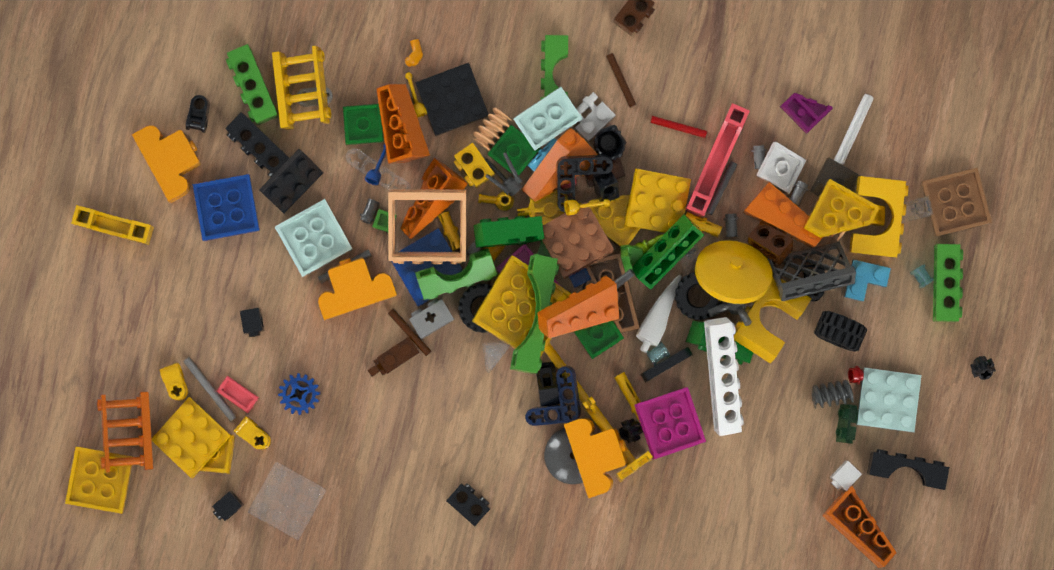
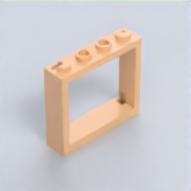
(426, 194)

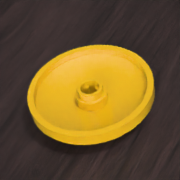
(733, 272)

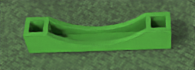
(541, 274)

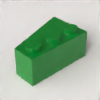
(697, 337)

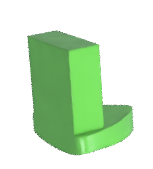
(630, 255)

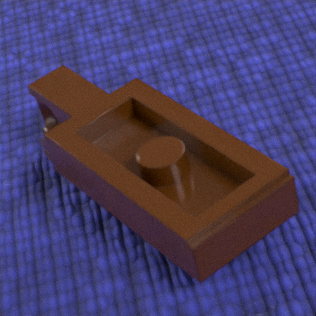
(394, 357)

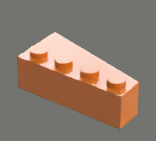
(400, 125)

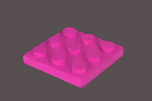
(670, 423)

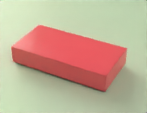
(237, 394)

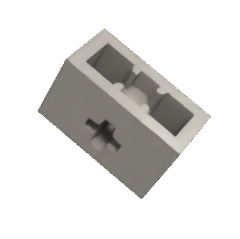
(425, 328)

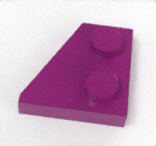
(805, 111)

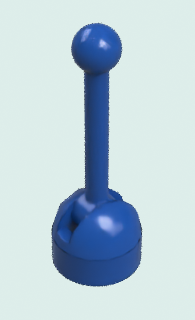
(374, 176)

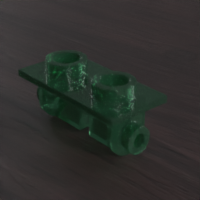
(847, 414)

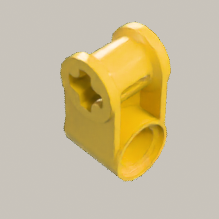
(173, 379)
(250, 431)

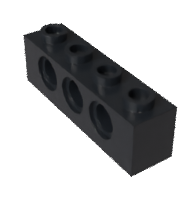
(242, 124)

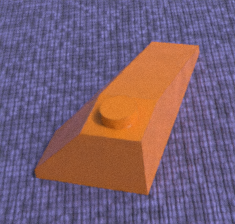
(545, 177)
(425, 211)

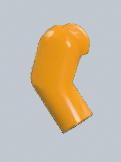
(416, 54)

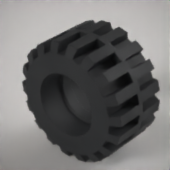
(465, 304)
(685, 305)
(840, 331)

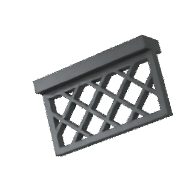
(815, 282)

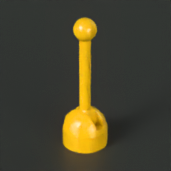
(419, 107)
(572, 206)

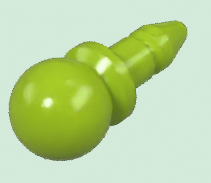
(646, 245)

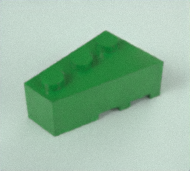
(508, 232)

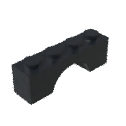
(932, 475)

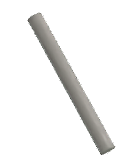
(209, 388)

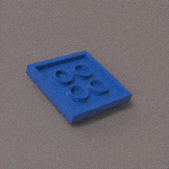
(226, 207)
(430, 243)

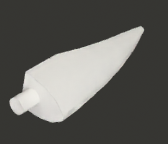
(656, 319)

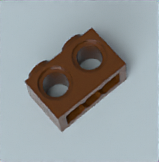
(631, 10)
(768, 245)

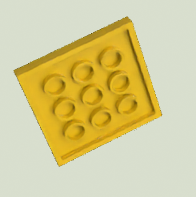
(511, 304)

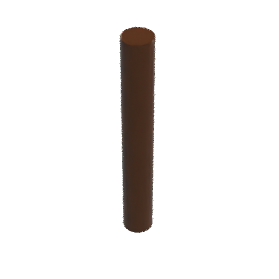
(621, 80)
(410, 333)

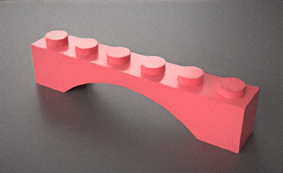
(717, 160)

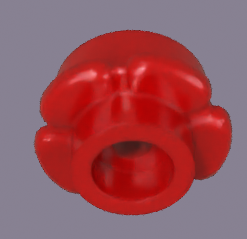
(855, 375)

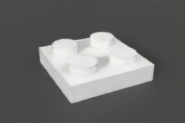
(781, 167)

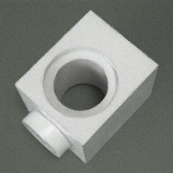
(845, 476)

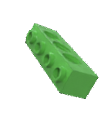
(241, 56)
(940, 291)

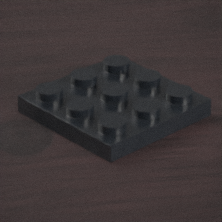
(452, 99)

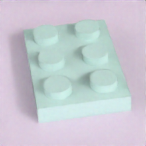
(547, 118)

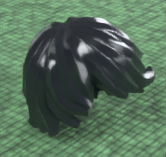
(610, 142)

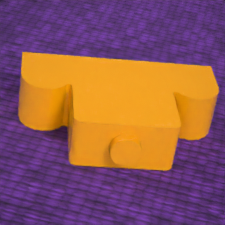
(168, 159)
(354, 288)
(595, 454)

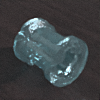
(922, 276)
(657, 353)

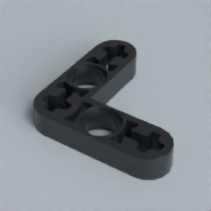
(574, 170)

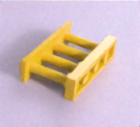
(283, 81)

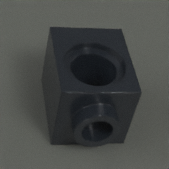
(606, 186)
(252, 321)
(227, 506)

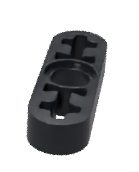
(666, 364)

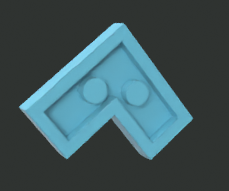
(866, 274)

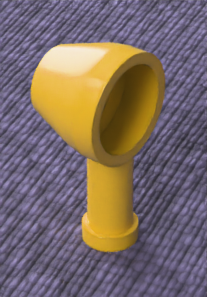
(497, 200)

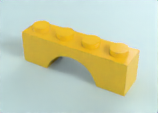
(112, 225)

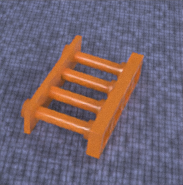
(141, 421)

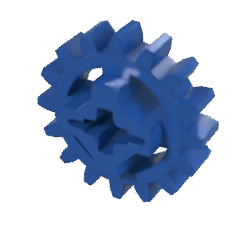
(303, 402)

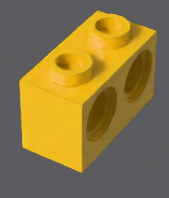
(477, 163)

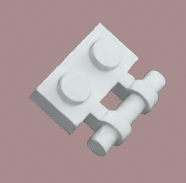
(596, 120)

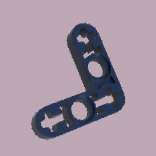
(563, 416)

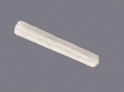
(853, 129)

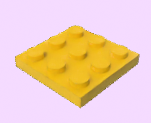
(656, 200)
(190, 437)
(93, 487)

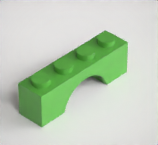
(555, 50)
(478, 268)

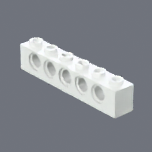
(713, 332)

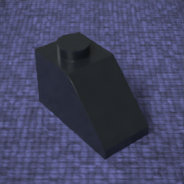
(547, 385)

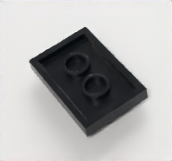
(291, 181)

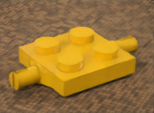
(545, 207)

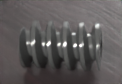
(832, 393)

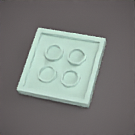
(313, 238)
(889, 400)

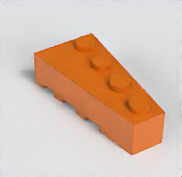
(781, 213)
(581, 310)
(859, 527)

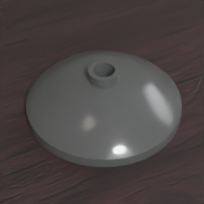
(558, 459)

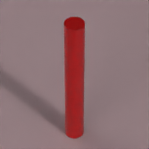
(678, 126)

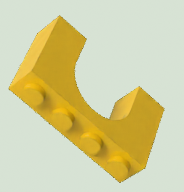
(893, 194)
(755, 336)

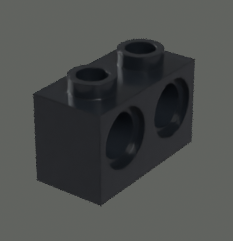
(465, 507)

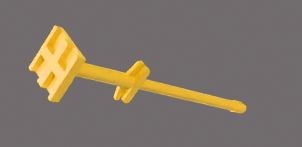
(590, 406)

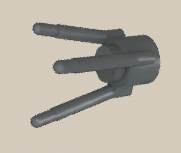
(510, 185)

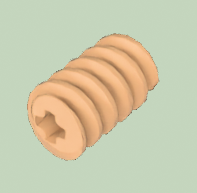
(491, 128)

